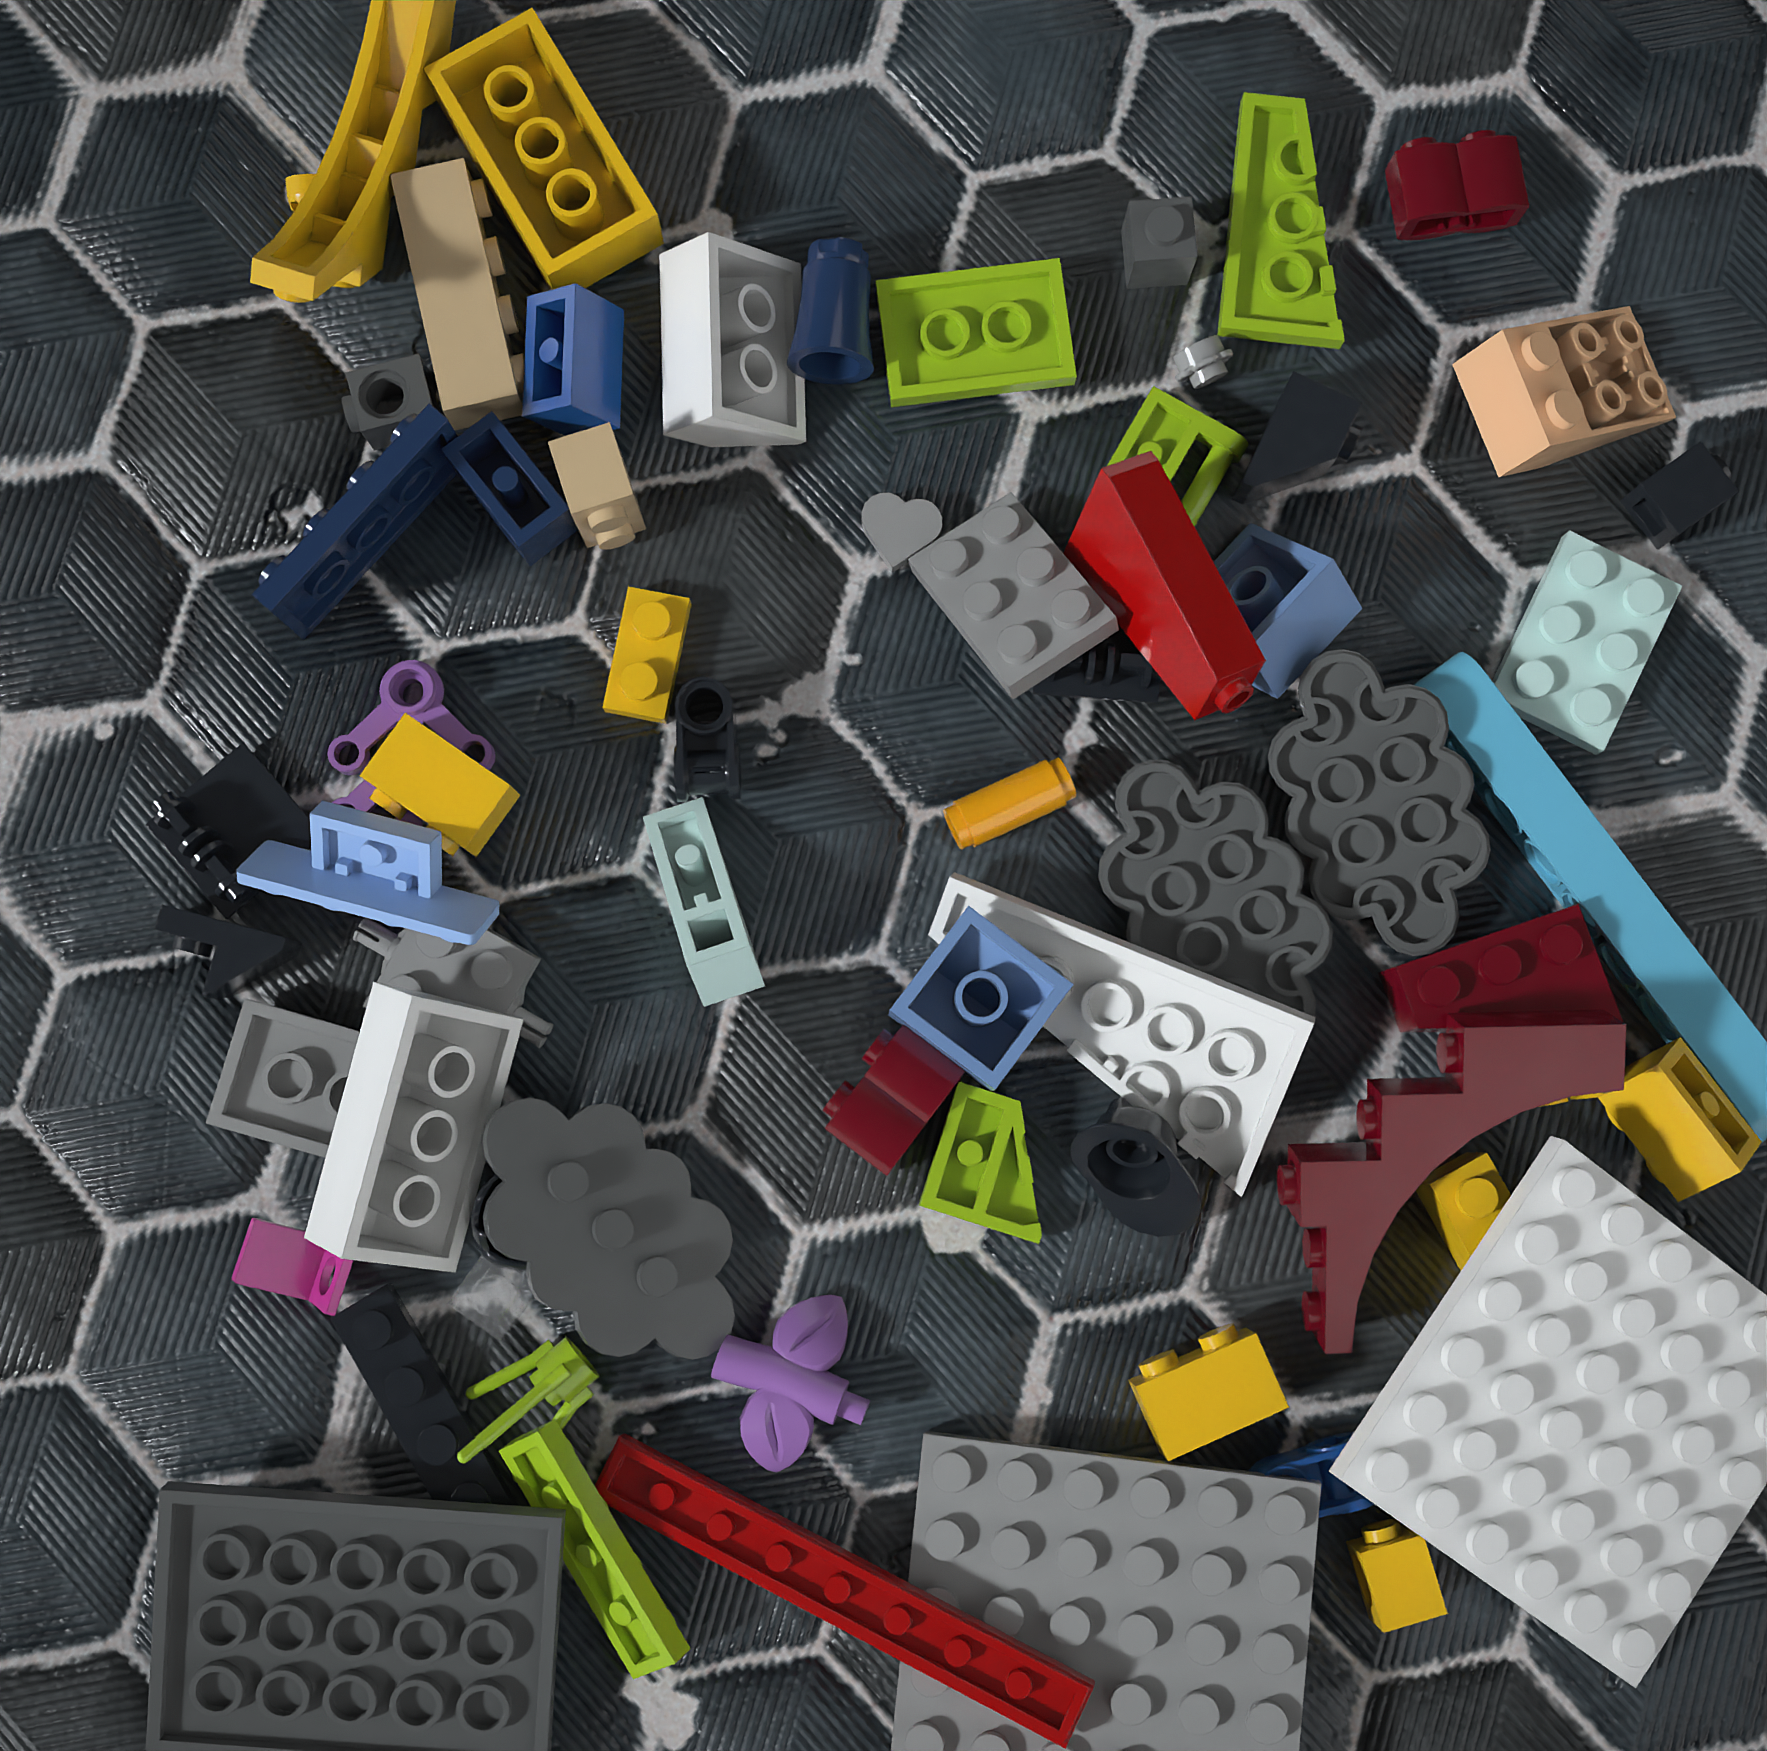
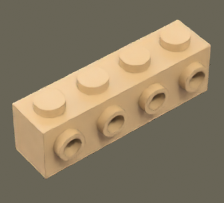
(459, 293)

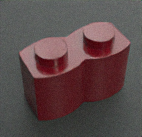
(1456, 186)
(892, 1099)

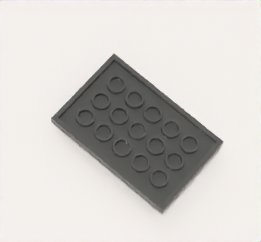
(351, 1622)

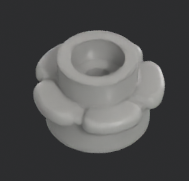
(1202, 362)

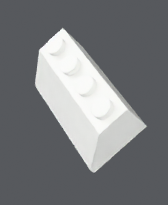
(412, 1130)

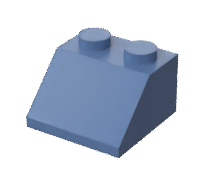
(1288, 599)
(980, 998)

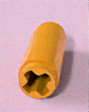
(1009, 803)

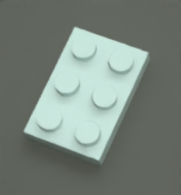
(1584, 641)

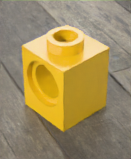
(1395, 1575)

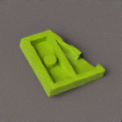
(984, 1165)

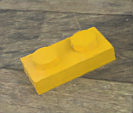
(647, 655)

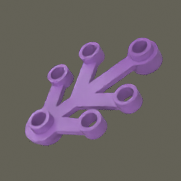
(386, 716)

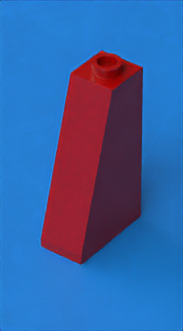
(1164, 587)

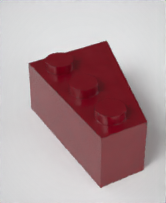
(1520, 968)

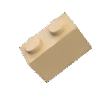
(597, 487)

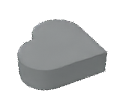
(900, 527)

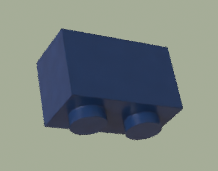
(510, 488)

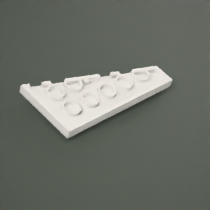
(1157, 1029)

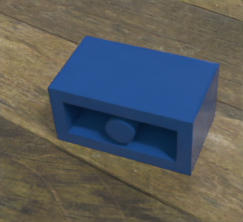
(572, 360)

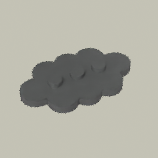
(1378, 802)
(1213, 884)
(608, 1229)

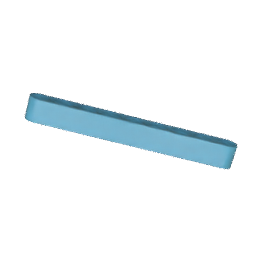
(1589, 869)

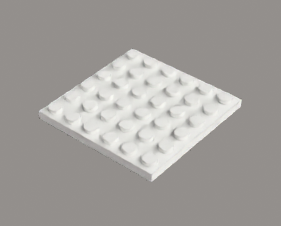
(1579, 1413)

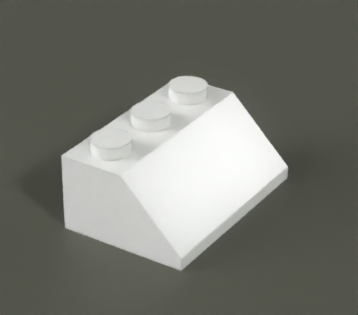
(728, 343)

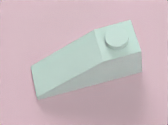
(703, 902)

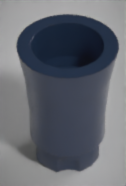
(833, 315)

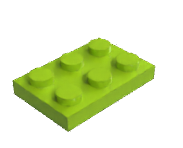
(975, 332)

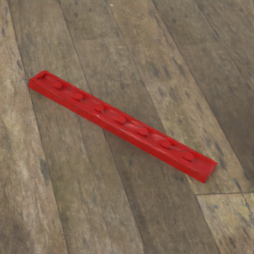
(845, 1590)

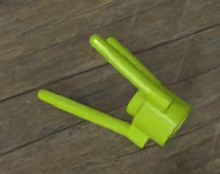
(560, 1376)

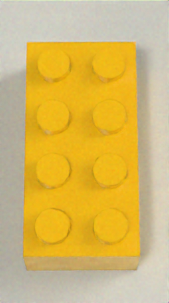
(545, 153)

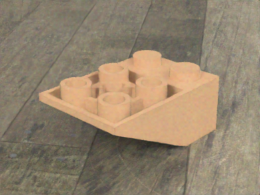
(1562, 388)

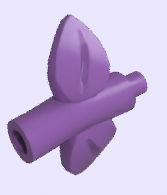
(791, 1380)

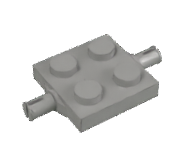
(481, 974)

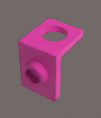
(288, 1264)

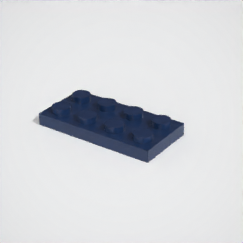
(361, 526)

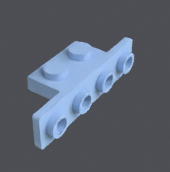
(372, 871)

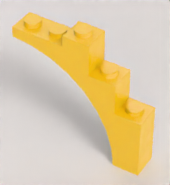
(344, 214)

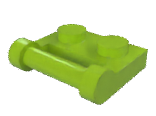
(1169, 431)

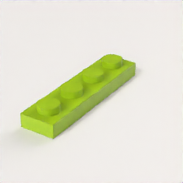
(597, 1551)

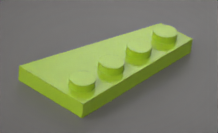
(1276, 251)

